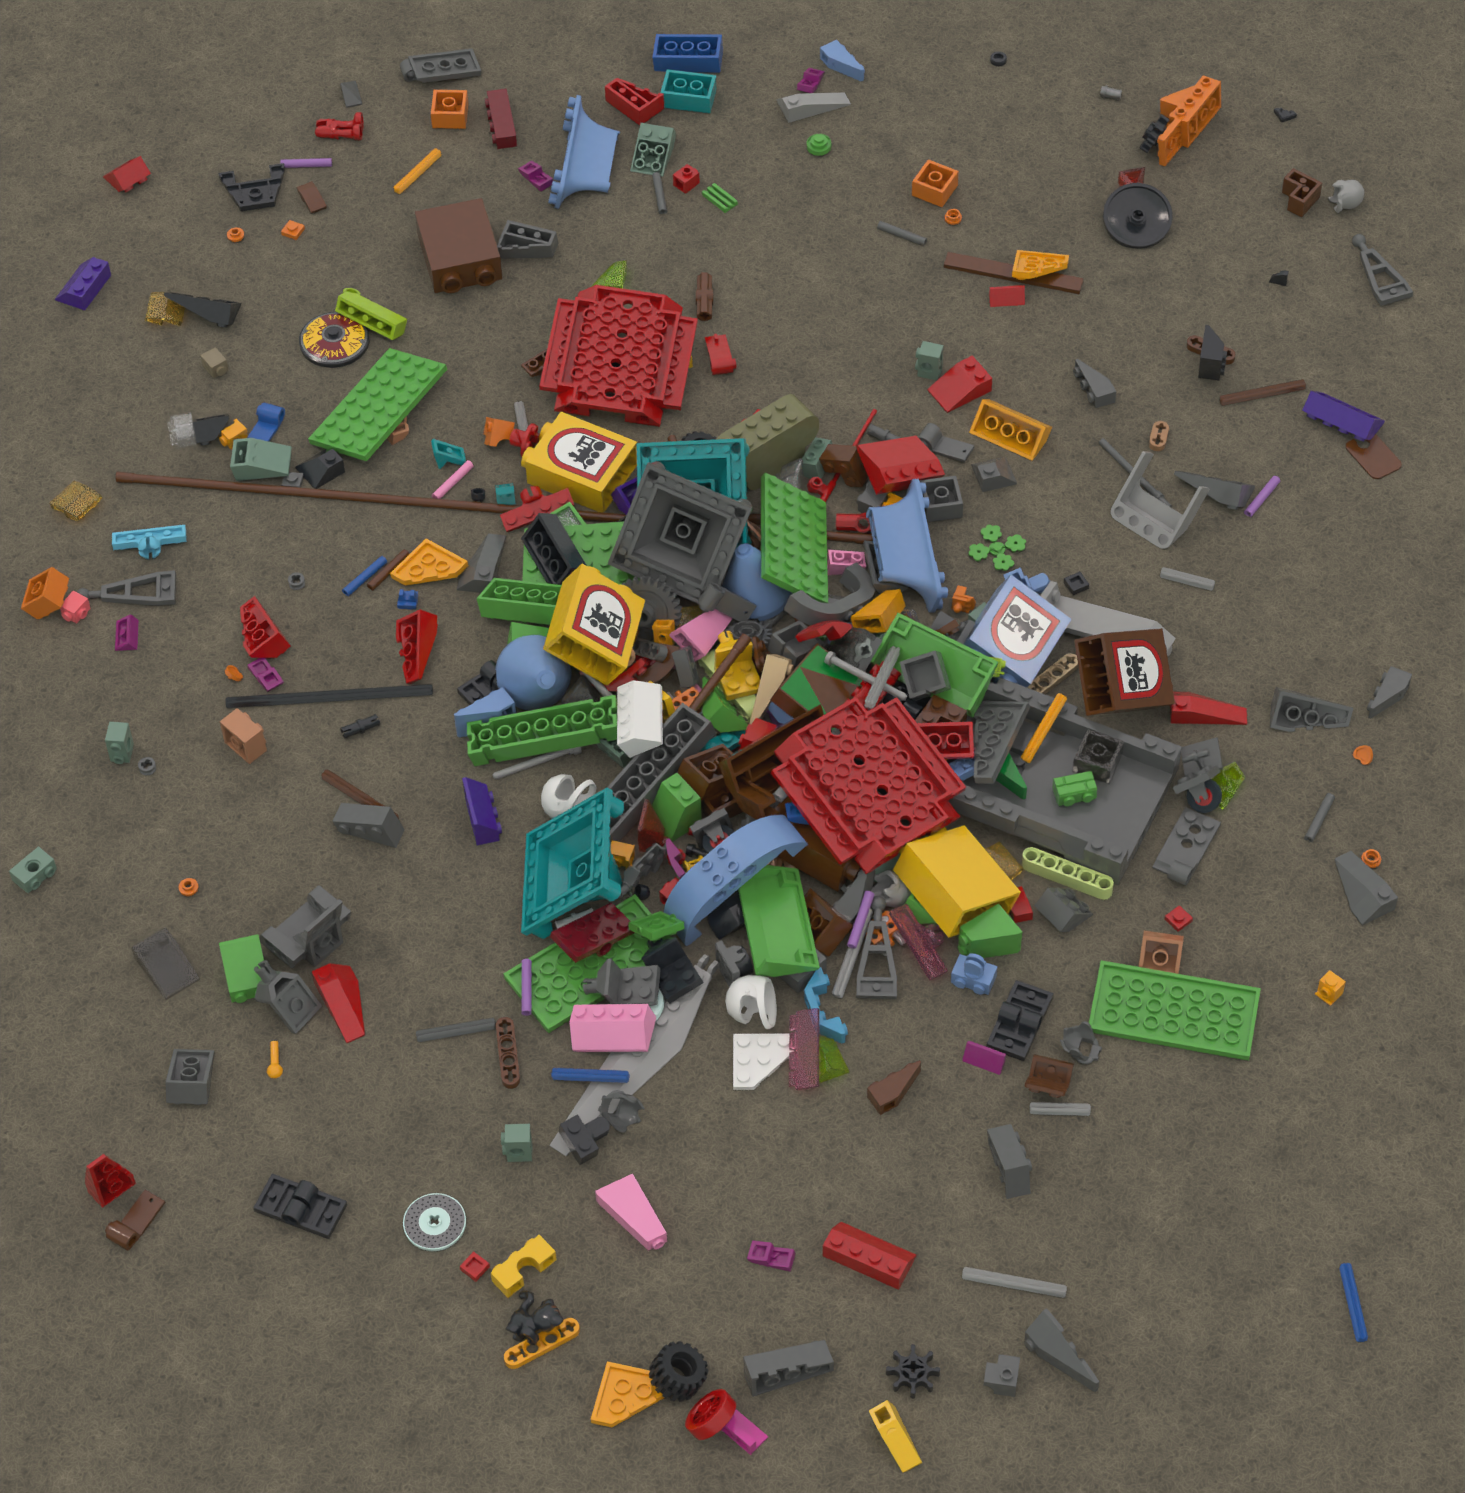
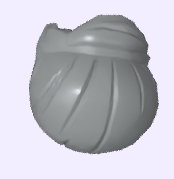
(1347, 194)
(891, 889)

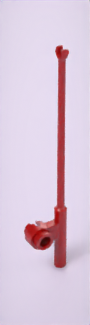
(826, 490)

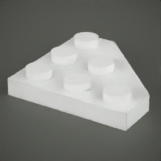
(757, 1058)

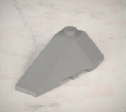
(810, 104)

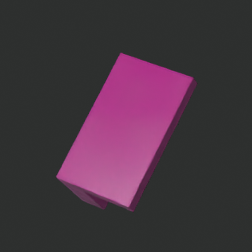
(744, 1432)

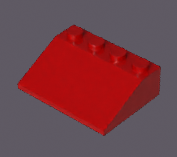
(898, 461)

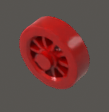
(710, 1414)

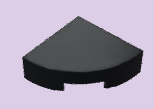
(1284, 115)
(1280, 278)

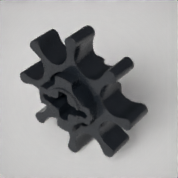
(1152, 133)
(911, 1379)

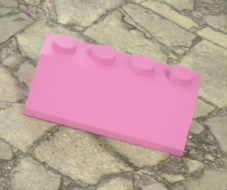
(611, 1027)

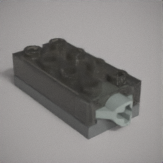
(855, 647)

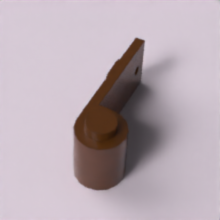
(136, 1221)

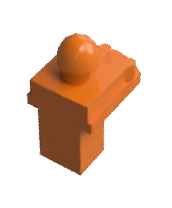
(961, 601)

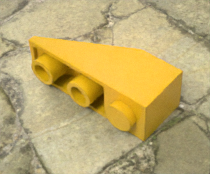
(895, 1435)

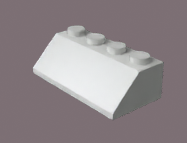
(639, 717)

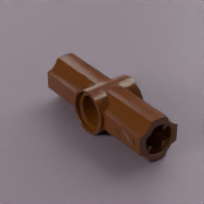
(704, 296)

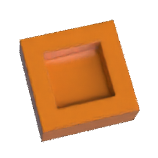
(292, 230)

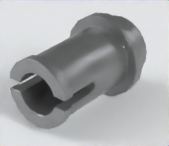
(1110, 93)

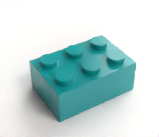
(689, 91)

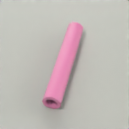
(456, 477)

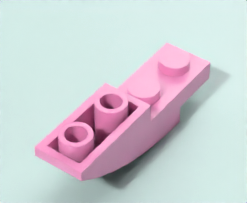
(839, 560)

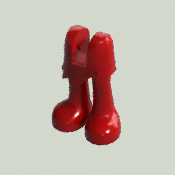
(333, 128)

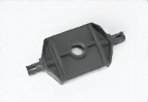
(642, 866)

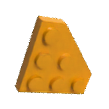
(1035, 264)
(428, 564)
(623, 1394)

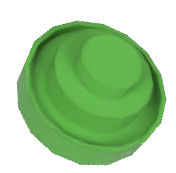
(818, 144)

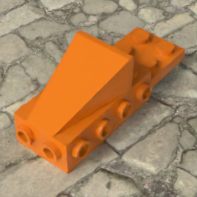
(1188, 115)

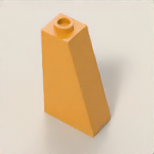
(880, 612)

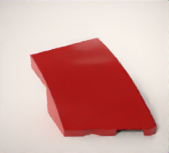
(832, 629)

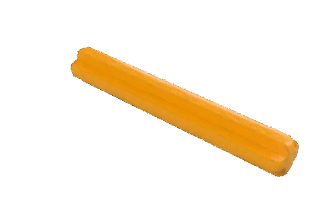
(419, 169)
(1043, 728)

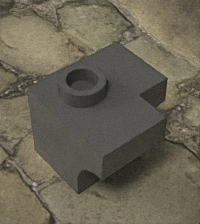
(1003, 1375)

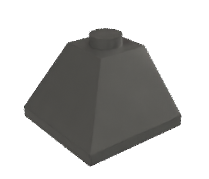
(994, 474)

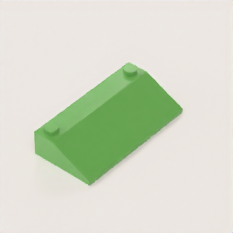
(966, 668)
(778, 923)

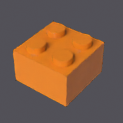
(449, 109)
(935, 183)
(45, 593)

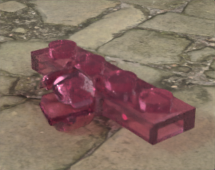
(920, 940)

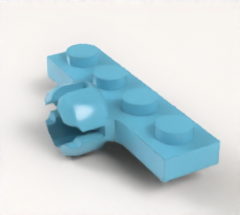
(149, 539)

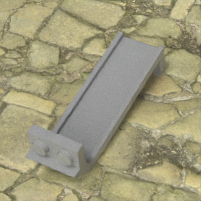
(1094, 619)

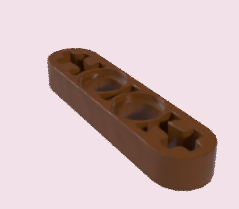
(505, 1053)

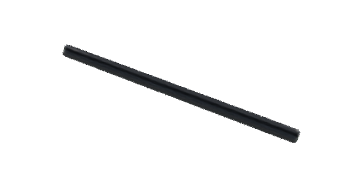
(329, 696)

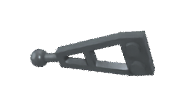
(1385, 294)
(165, 590)
(877, 986)

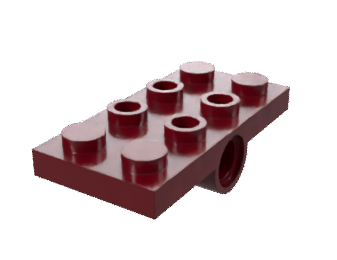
(592, 933)

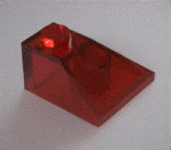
(650, 828)

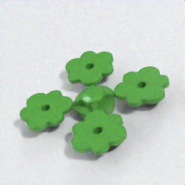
(997, 548)

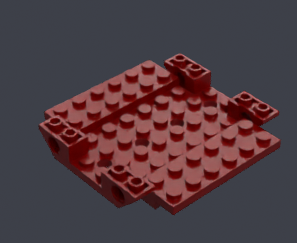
(651, 356)
(843, 797)

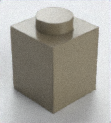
(214, 362)

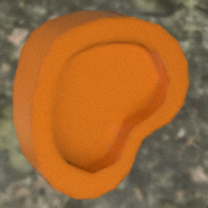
(233, 673)
(1364, 754)

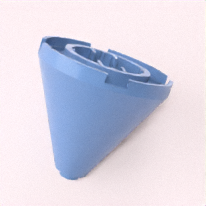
(745, 580)
(532, 674)

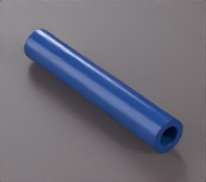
(364, 576)

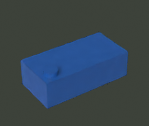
(688, 52)

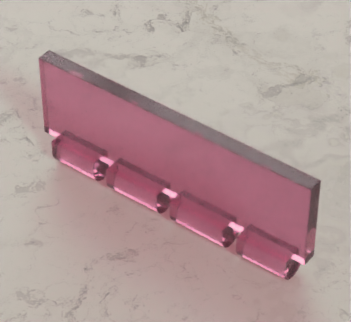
(806, 1044)

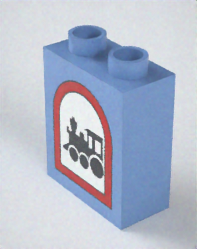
(1018, 629)

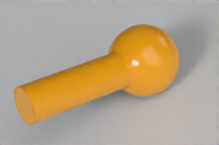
(274, 1069)

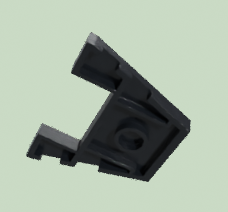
(255, 193)

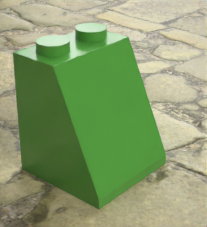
(677, 806)
(990, 934)
(239, 960)

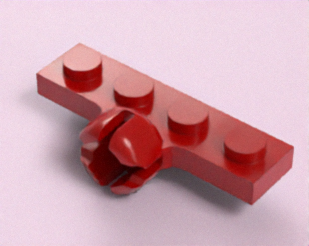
(532, 506)

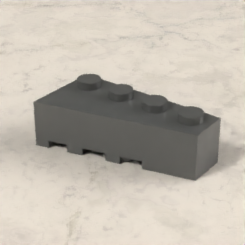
(786, 1366)

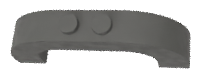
(811, 611)

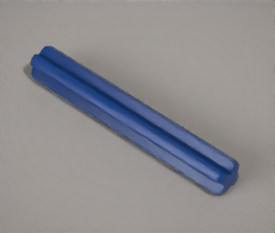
(590, 1075)
(1353, 1302)

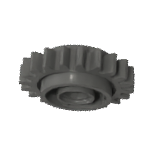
(751, 629)

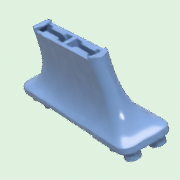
(587, 155)
(905, 546)

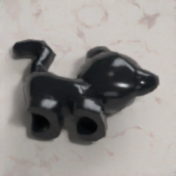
(542, 1319)

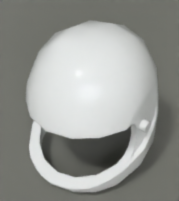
(560, 794)
(757, 995)

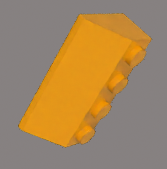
(1010, 429)

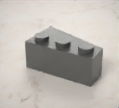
(526, 241)
(369, 823)

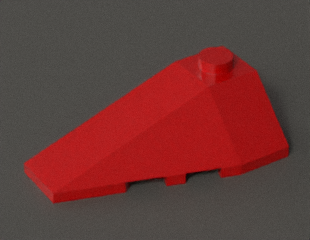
(417, 637)
(1198, 709)
(342, 997)
(107, 1180)

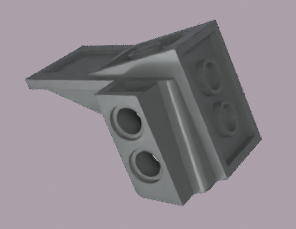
(310, 931)

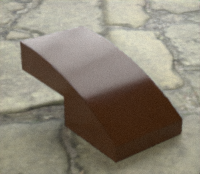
(311, 197)

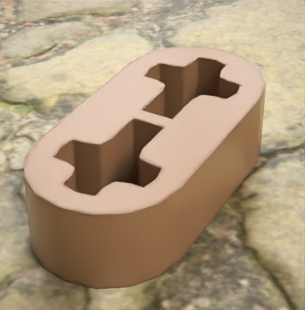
(1162, 436)

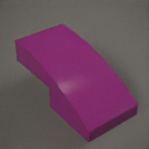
(810, 80)
(535, 175)
(265, 674)
(675, 856)
(767, 1255)

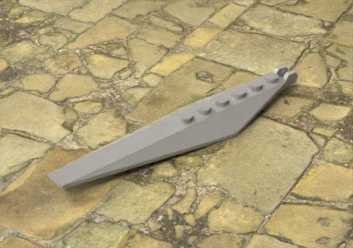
(666, 1042)

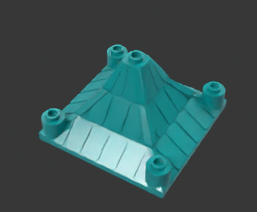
(709, 463)
(570, 863)

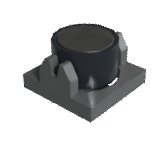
(733, 962)

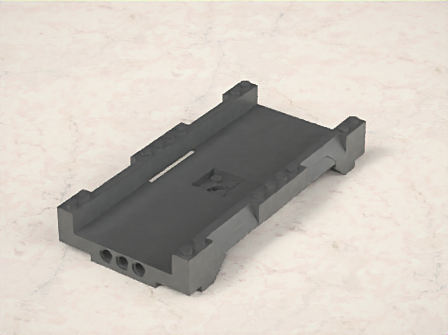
(1091, 834)

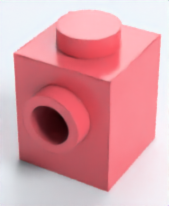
(75, 607)

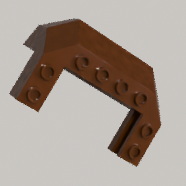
(749, 769)

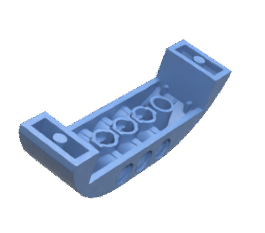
(728, 869)

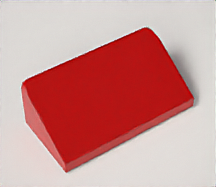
(1007, 296)

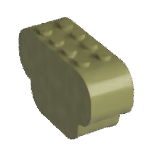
(774, 437)

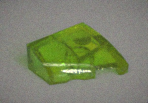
(614, 275)
(1229, 781)

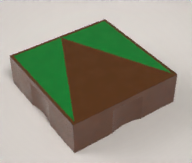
(815, 684)

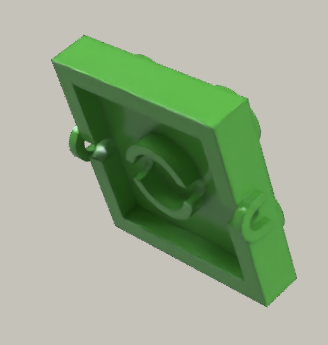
(656, 925)

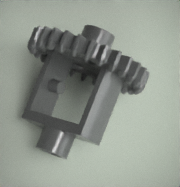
(658, 605)

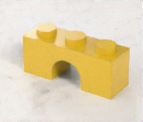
(534, 1253)

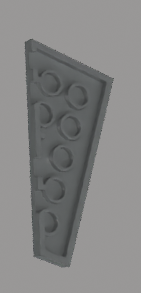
(994, 735)

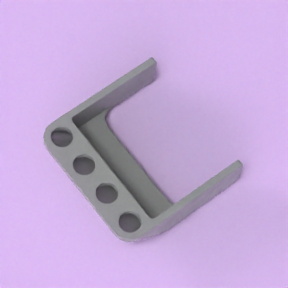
(1149, 515)

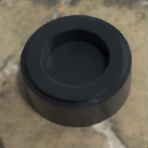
(998, 58)

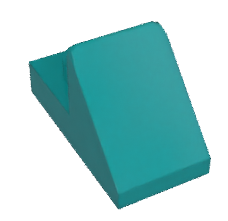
(447, 452)
(505, 494)

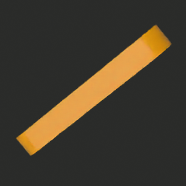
(543, 1345)

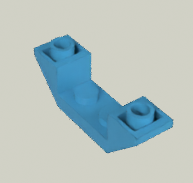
(832, 1027)

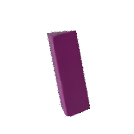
(126, 633)
(984, 1057)

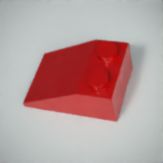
(961, 384)

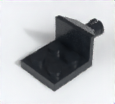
(676, 970)

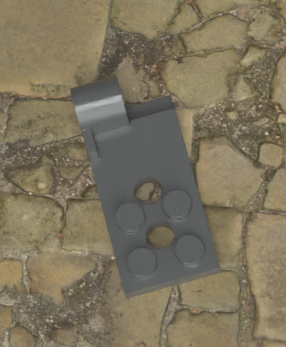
(429, 69)
(1182, 862)

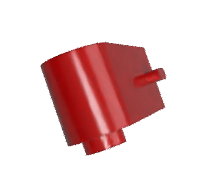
(720, 355)

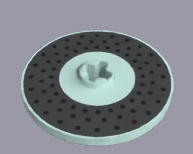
(431, 1236)

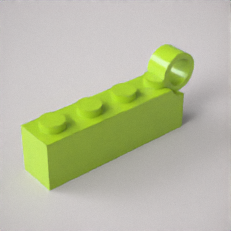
(370, 314)

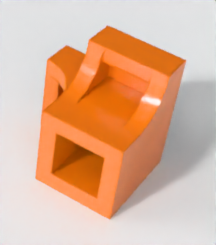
(497, 430)

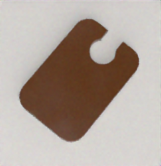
(1376, 459)

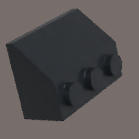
(1212, 356)

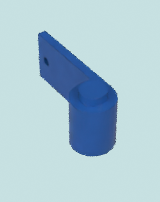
(268, 422)

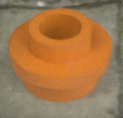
(953, 213)
(235, 234)
(1371, 853)
(188, 891)

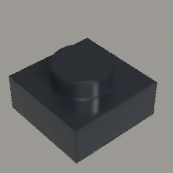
(1076, 583)

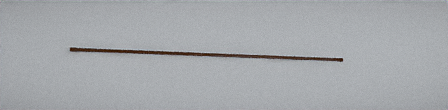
(128, 477)

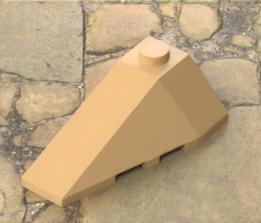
(774, 674)

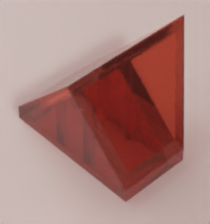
(1131, 176)

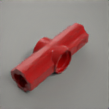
(851, 522)

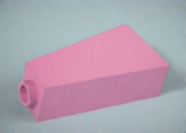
(701, 632)
(631, 1209)

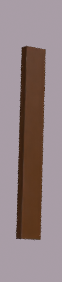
(1004, 271)

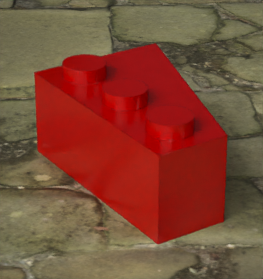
(633, 101)

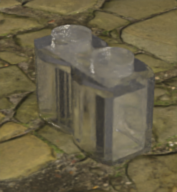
(182, 431)

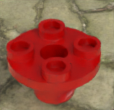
(525, 438)

